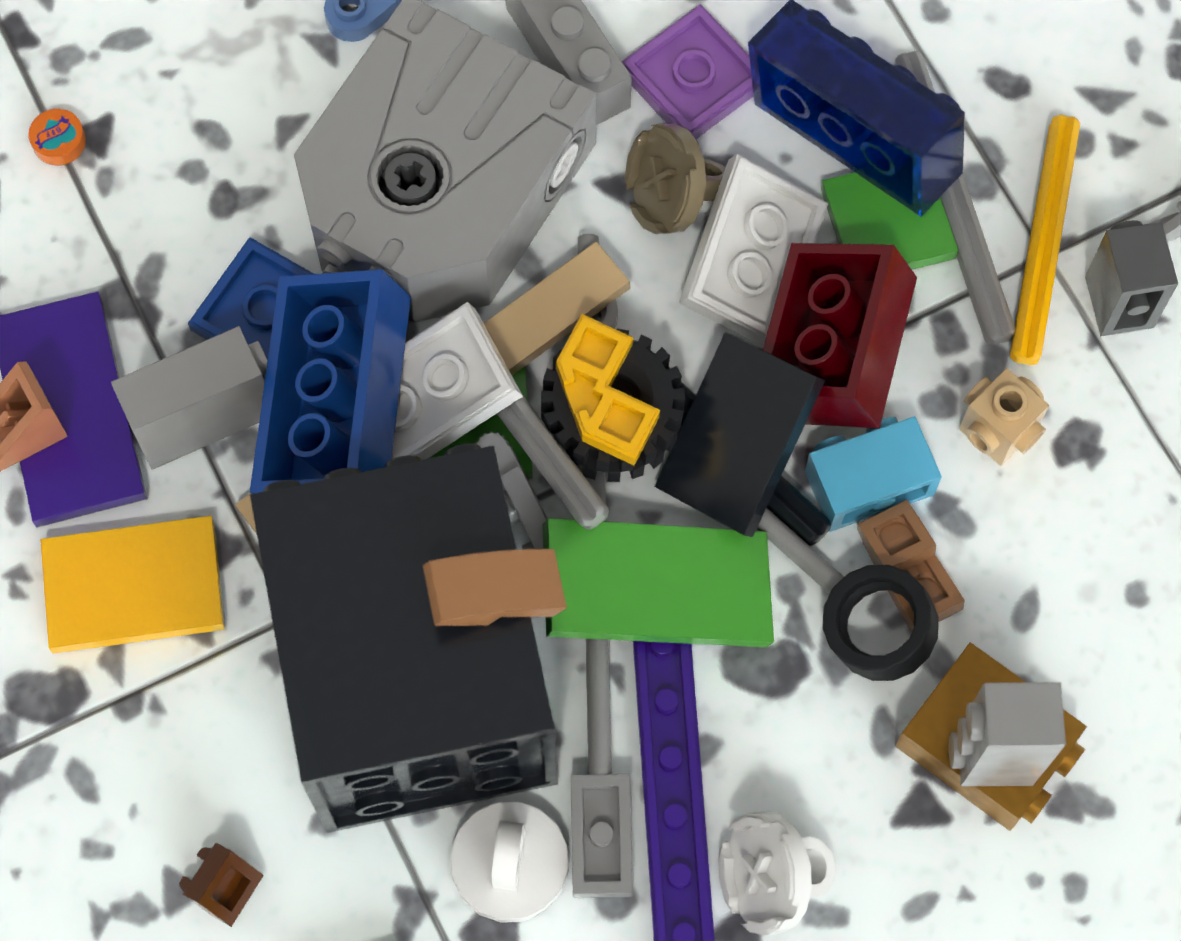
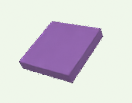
(692, 72)

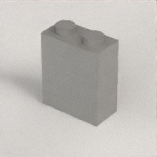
(194, 396)

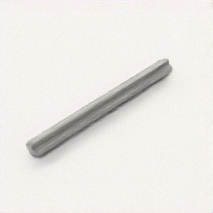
(973, 250)

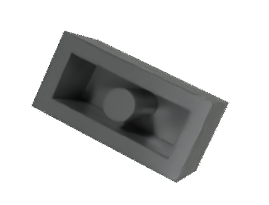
(1131, 277)

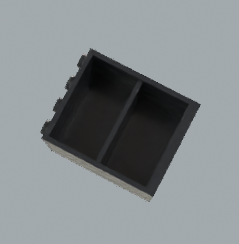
(376, 695)

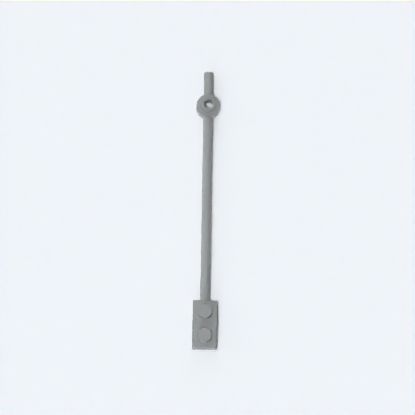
(601, 798)

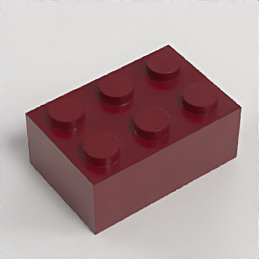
(843, 321)

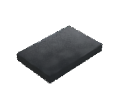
(739, 434)

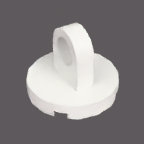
(509, 861)
(769, 872)

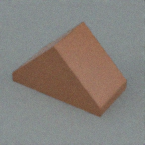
(25, 417)

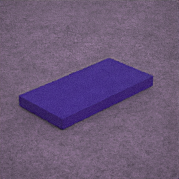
(74, 364)

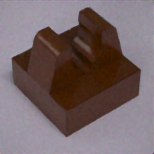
(221, 883)

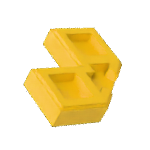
(601, 413)

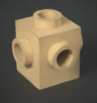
(1004, 416)

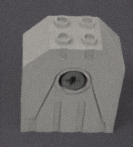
(441, 160)

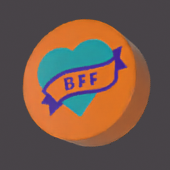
(57, 137)

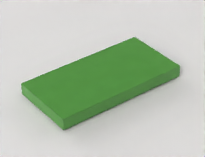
(661, 584)

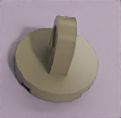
(669, 178)

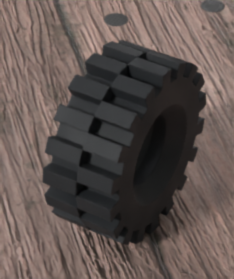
(642, 376)

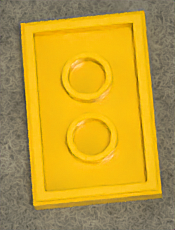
(132, 584)

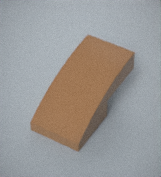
(902, 541)
(494, 585)

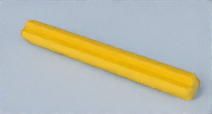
(1045, 240)

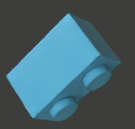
(871, 471)

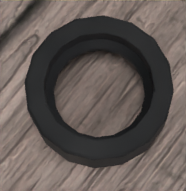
(851, 591)

